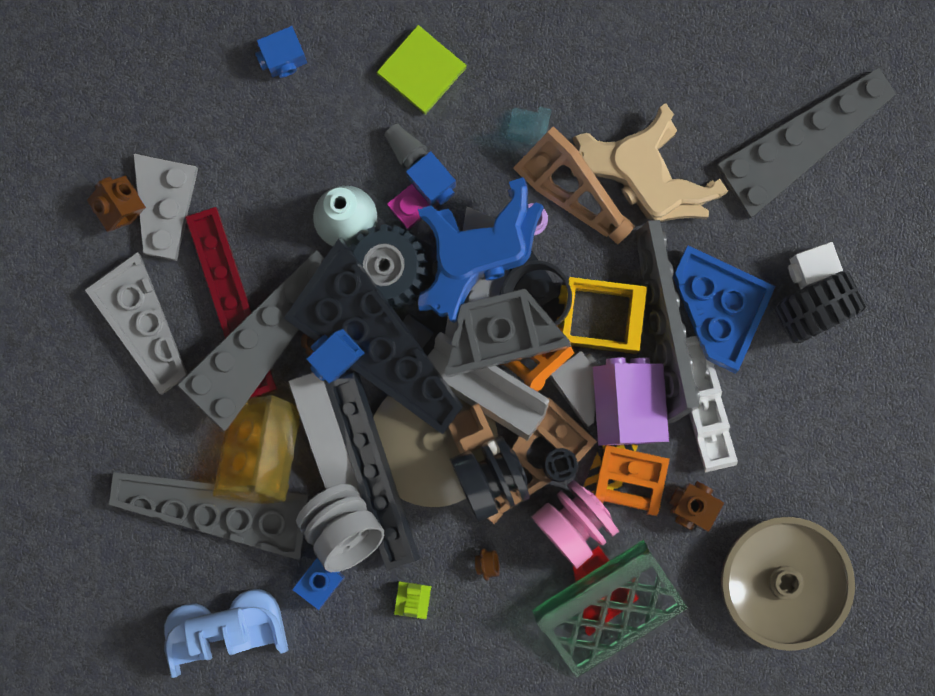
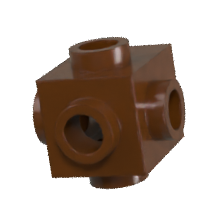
(115, 202)
(707, 506)

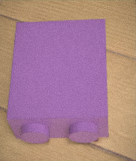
(630, 402)

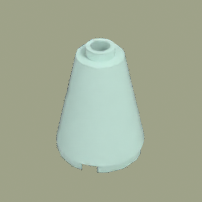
(344, 214)

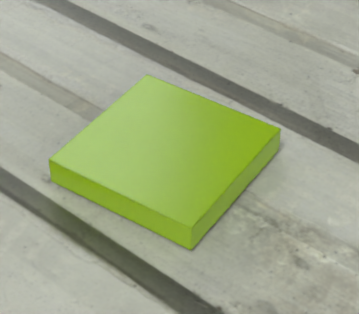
(421, 69)

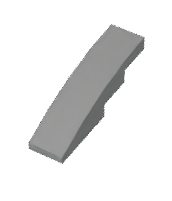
(323, 431)

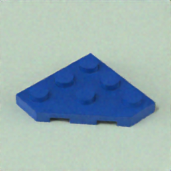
(721, 305)

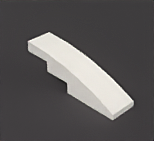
(710, 419)

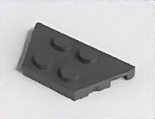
(502, 332)

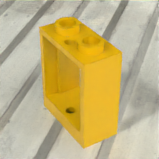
(634, 320)

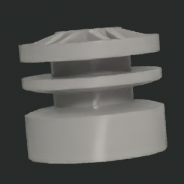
(340, 527)

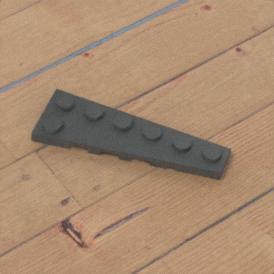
(782, 156)
(666, 323)
(244, 358)
(194, 506)

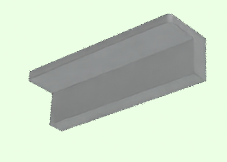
(496, 391)

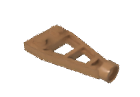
(555, 151)
(560, 432)

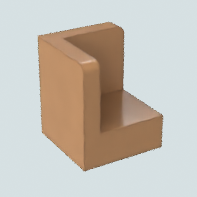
(471, 429)

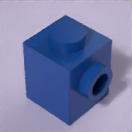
(281, 53)
(432, 180)
(333, 355)
(318, 584)

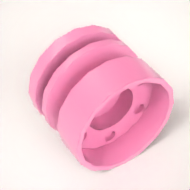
(575, 523)

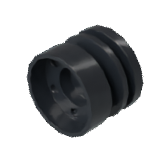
(490, 478)

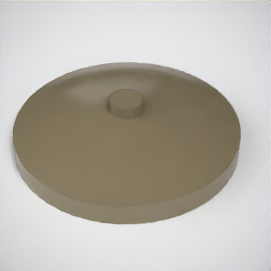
(422, 455)
(787, 583)

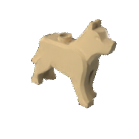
(644, 173)

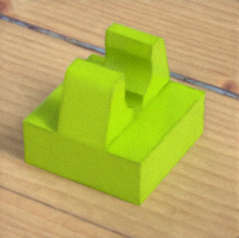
(412, 600)

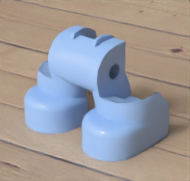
(249, 623)

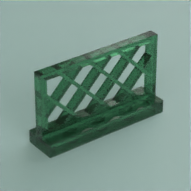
(589, 592)

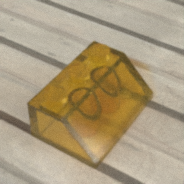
(258, 452)

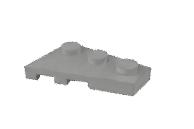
(167, 194)

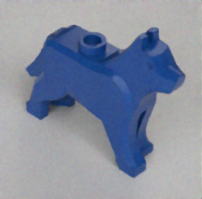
(479, 252)

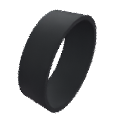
(518, 272)

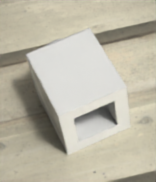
(814, 265)

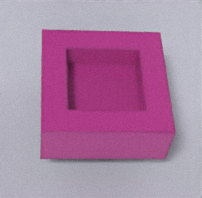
(406, 206)

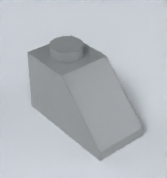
(576, 385)

